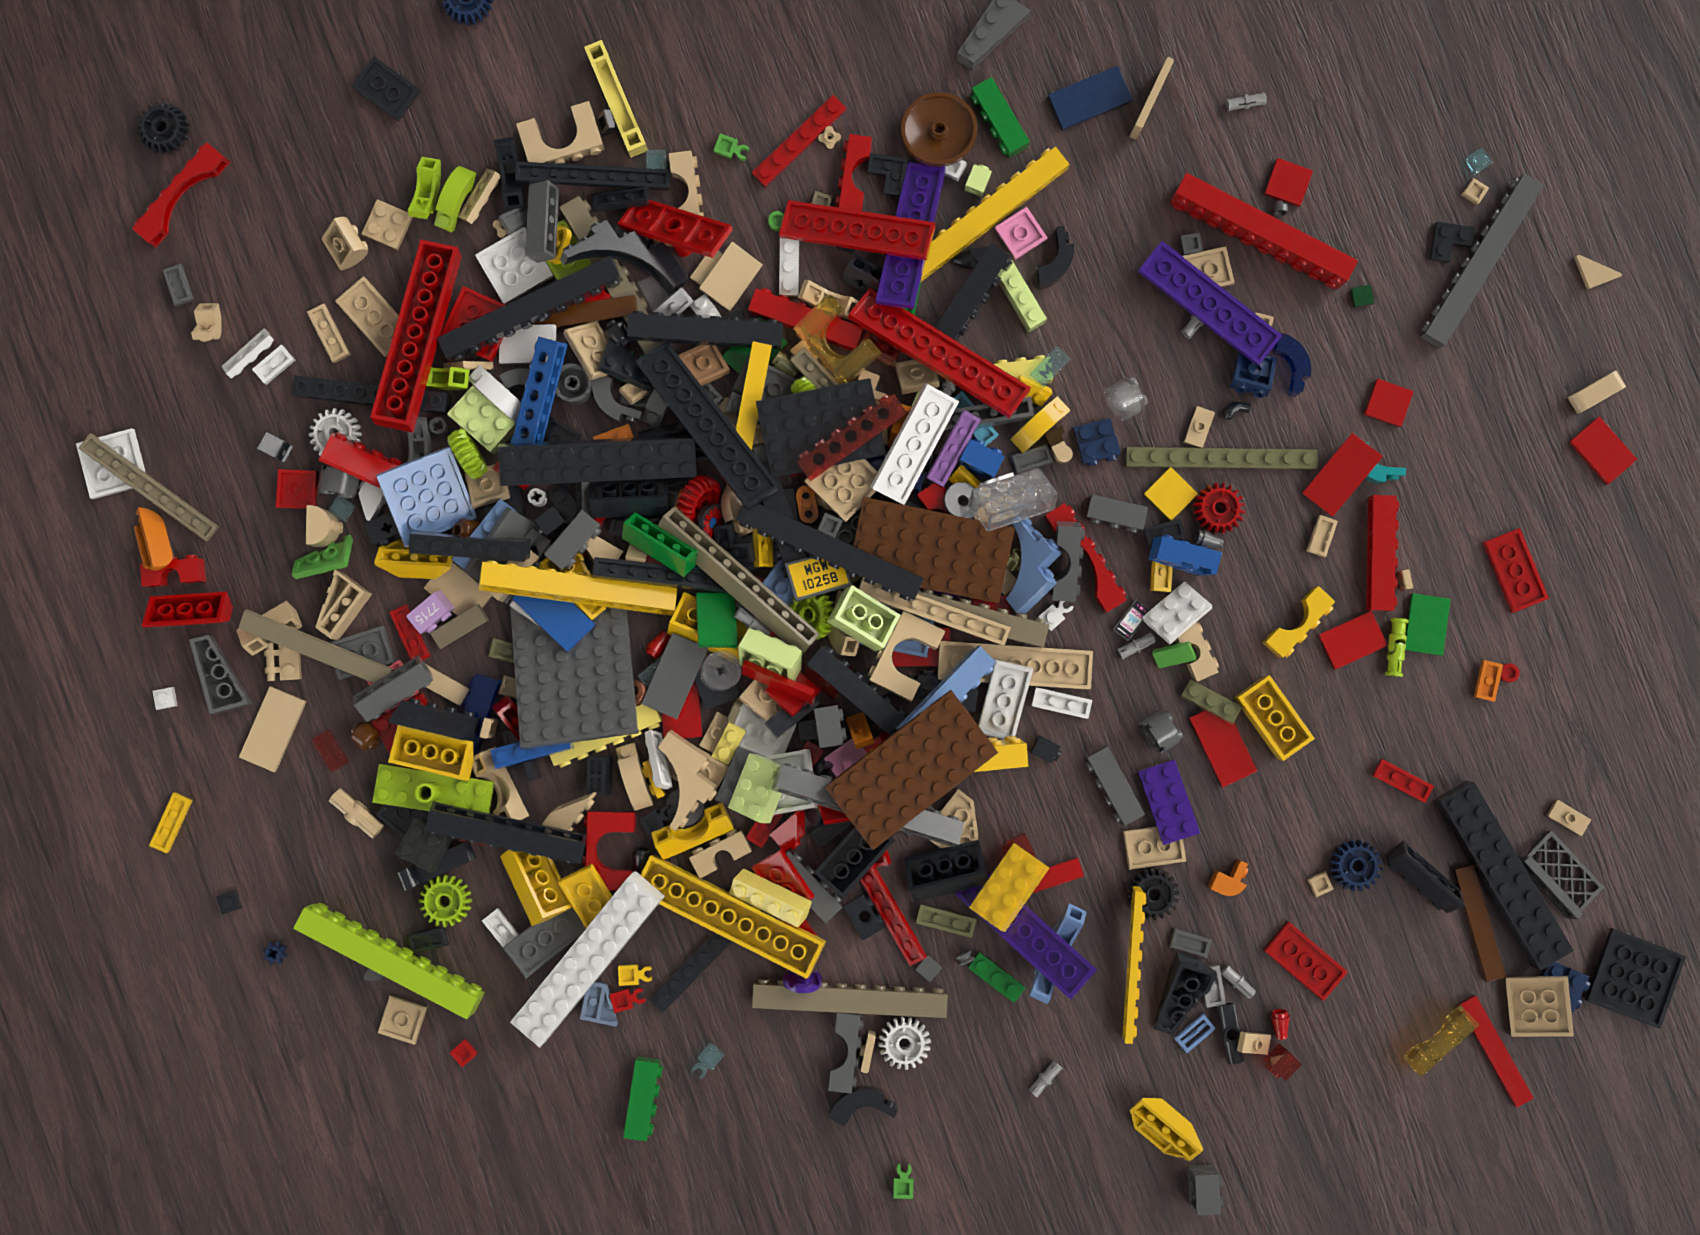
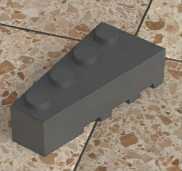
(995, 25)
(218, 680)

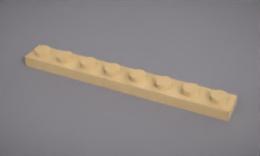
(941, 613)

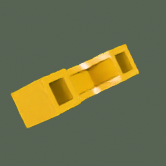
(1315, 605)
(713, 824)

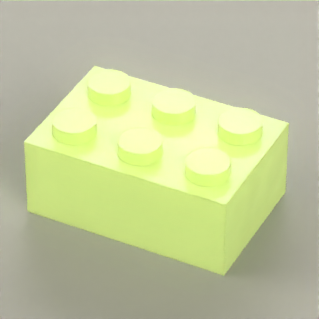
(482, 420)
(863, 618)
(770, 654)
(753, 791)

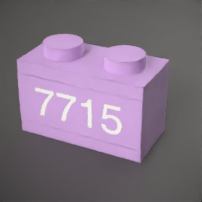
(430, 612)

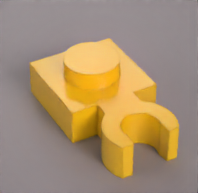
(631, 974)

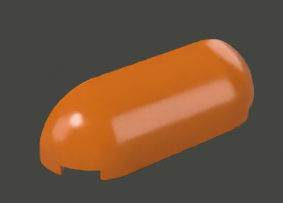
(152, 540)

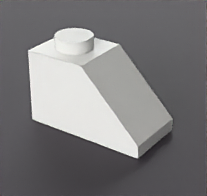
(371, 500)

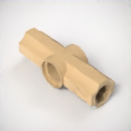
(356, 813)

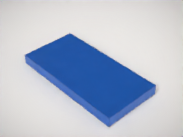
(558, 619)

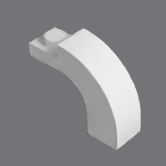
(495, 392)

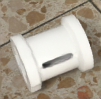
(542, 500)

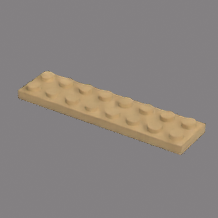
(1050, 666)

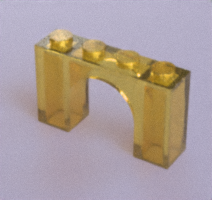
(813, 331)

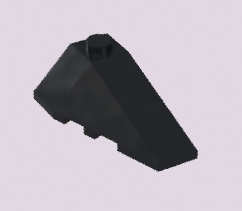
(1183, 989)

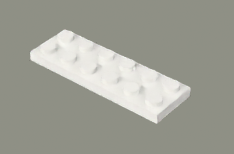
(914, 444)

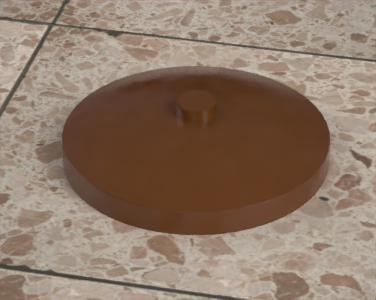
(939, 129)

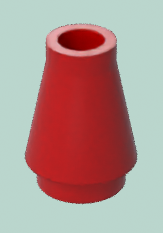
(657, 645)
(1280, 1022)

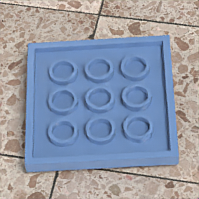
(426, 494)

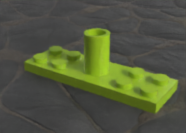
(410, 789)

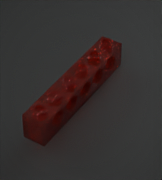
(895, 412)

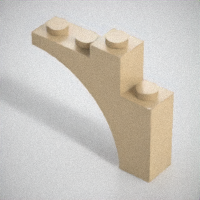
(693, 786)

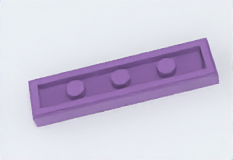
(953, 448)

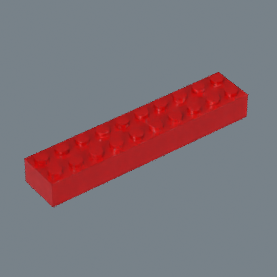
(1263, 232)
(416, 336)

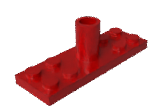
(677, 227)

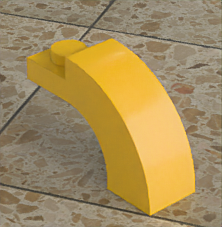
(1040, 424)

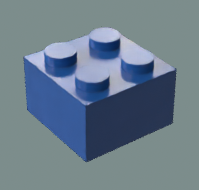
(981, 459)

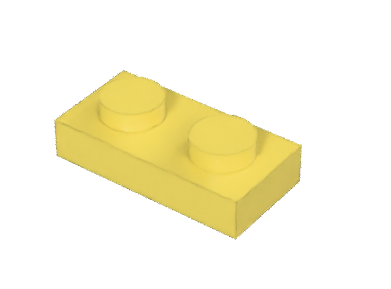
(728, 743)

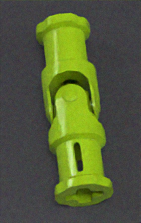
(1396, 650)

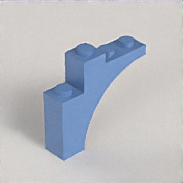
(1034, 577)
(1067, 928)

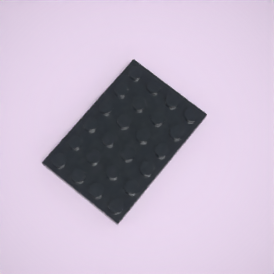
(804, 418)

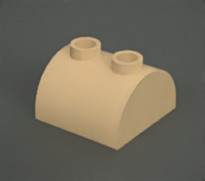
(344, 243)
(321, 527)

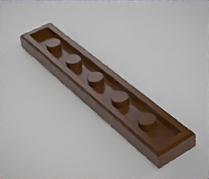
(593, 312)
(1479, 923)

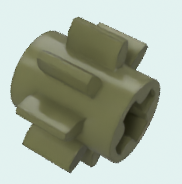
(1014, 560)

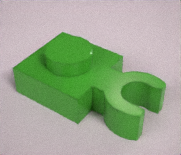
(727, 147)
(903, 1185)

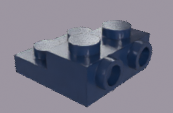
(1253, 378)
(1096, 442)
(1577, 982)

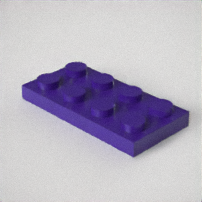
(1168, 802)

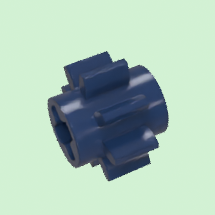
(278, 957)

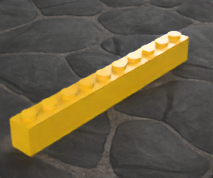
(994, 209)
(576, 588)

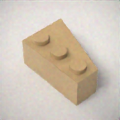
(341, 606)

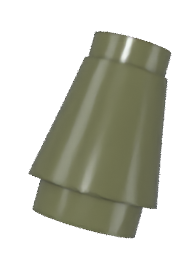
(783, 363)

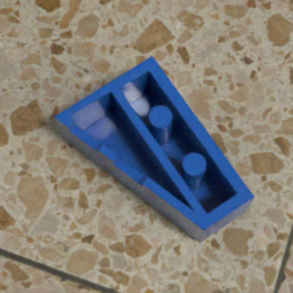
(1184, 556)

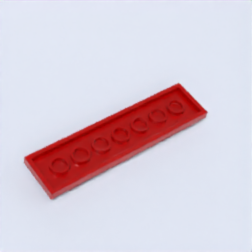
(857, 230)

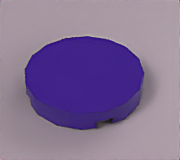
(799, 984)

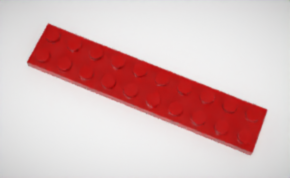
(940, 354)

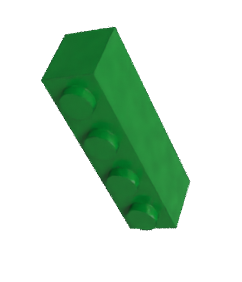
(999, 117)
(659, 544)
(642, 1097)

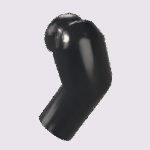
(1234, 407)

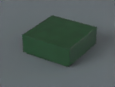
(1362, 296)

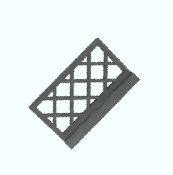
(1552, 888)

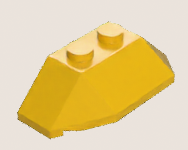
(399, 562)
(1166, 1128)

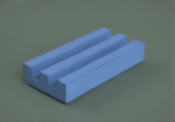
(1189, 1027)

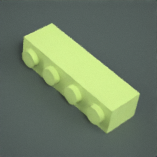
(1022, 299)

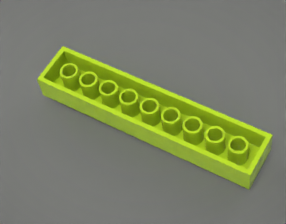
(390, 960)

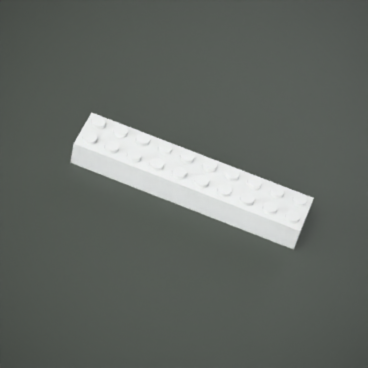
(587, 959)

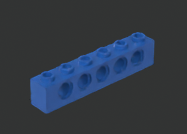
(546, 391)

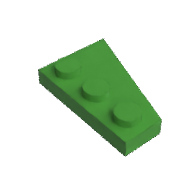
(330, 559)

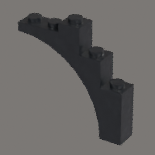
(654, 259)

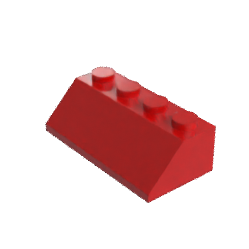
(356, 459)
(187, 609)

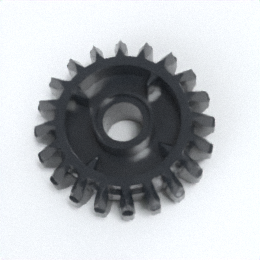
(153, 122)
(1165, 892)

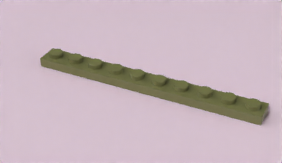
(1221, 458)

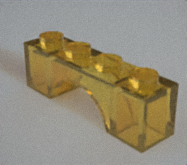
(1428, 1054)

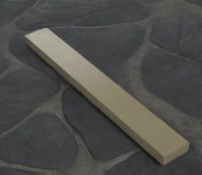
(148, 487)
(313, 647)

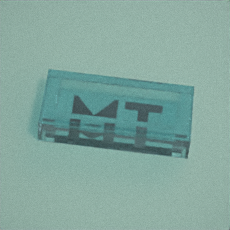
(1050, 366)

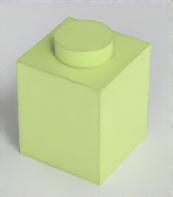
(978, 180)

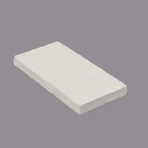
(1004, 699)

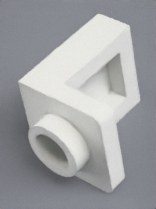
(704, 307)

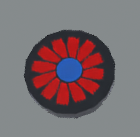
(708, 517)

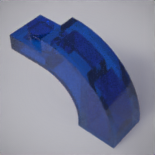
(1297, 358)

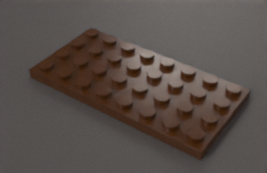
(943, 548)
(911, 769)

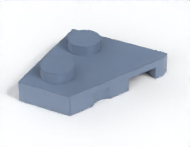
(598, 1005)

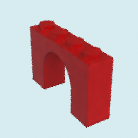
(597, 825)

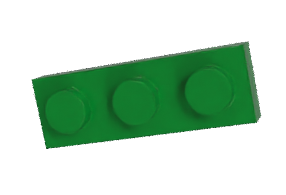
(996, 977)

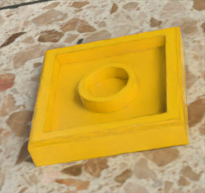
(1170, 494)

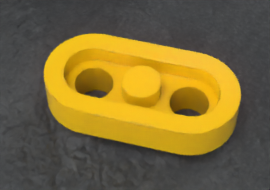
(563, 240)

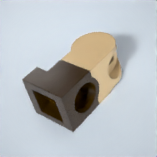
(1057, 446)

